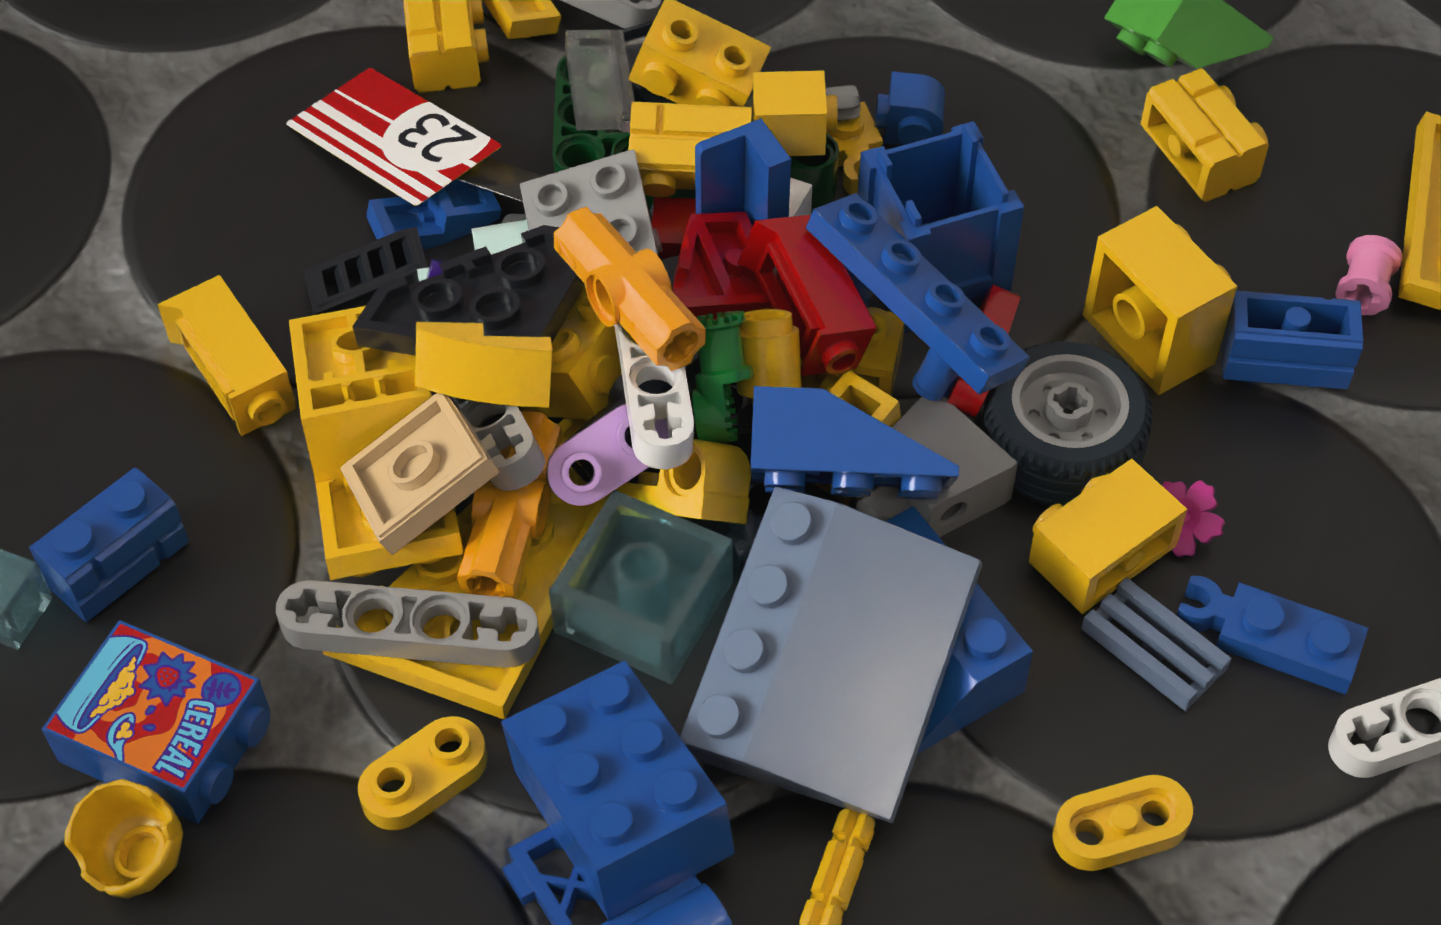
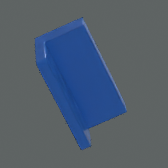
(743, 173)

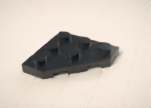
(510, 292)

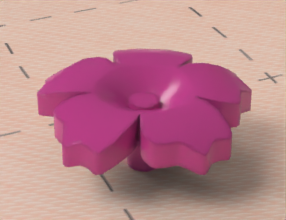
(1199, 520)

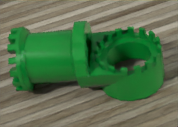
(720, 364)

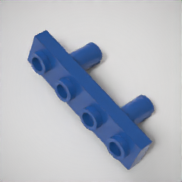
(936, 310)

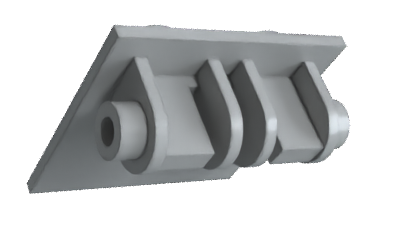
(604, 186)

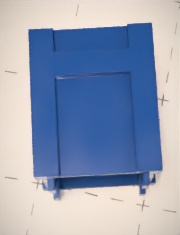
(949, 206)

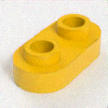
(427, 773)
(1118, 823)

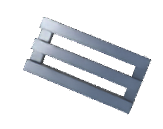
(1161, 635)

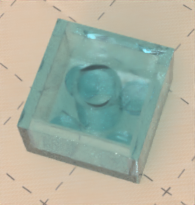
(642, 586)

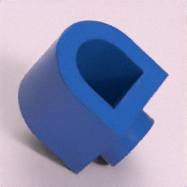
(910, 109)

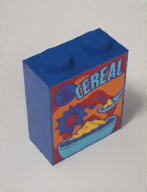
(159, 719)

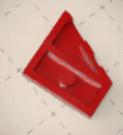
(708, 269)

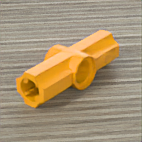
(629, 289)
(508, 522)

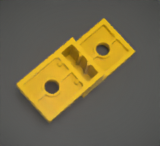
(345, 404)

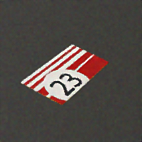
(394, 136)

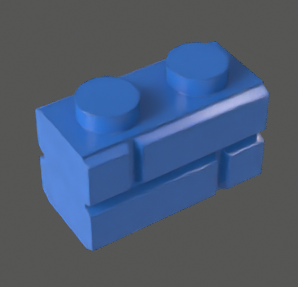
(1292, 340)
(110, 544)

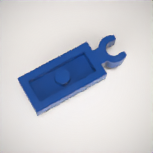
(1277, 632)

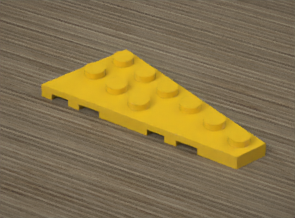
(478, 686)

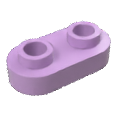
(607, 452)

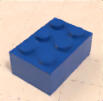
(619, 789)

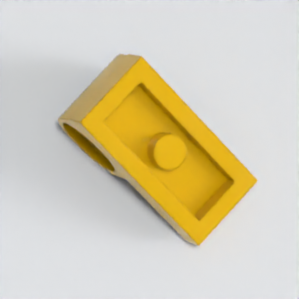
(706, 487)

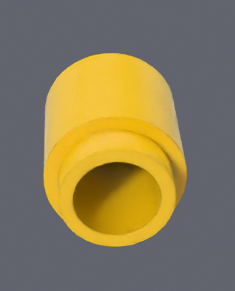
(771, 349)

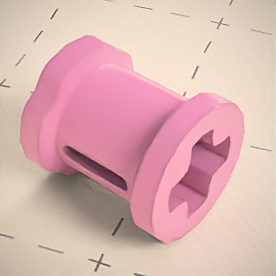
(1371, 265)

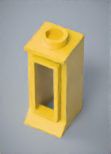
(229, 353)

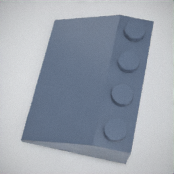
(831, 655)

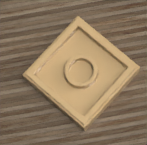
(418, 471)

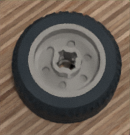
(1068, 419)

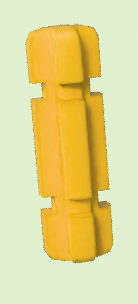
(839, 869)

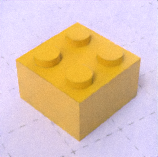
(1158, 299)

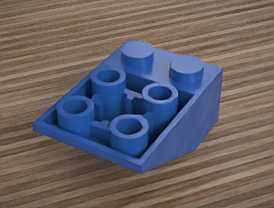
(825, 440)

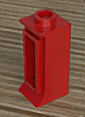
(815, 288)

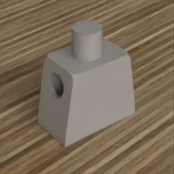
(984, 469)

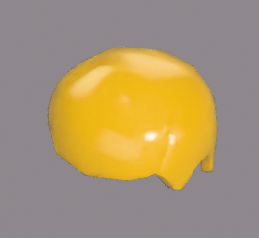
(124, 838)

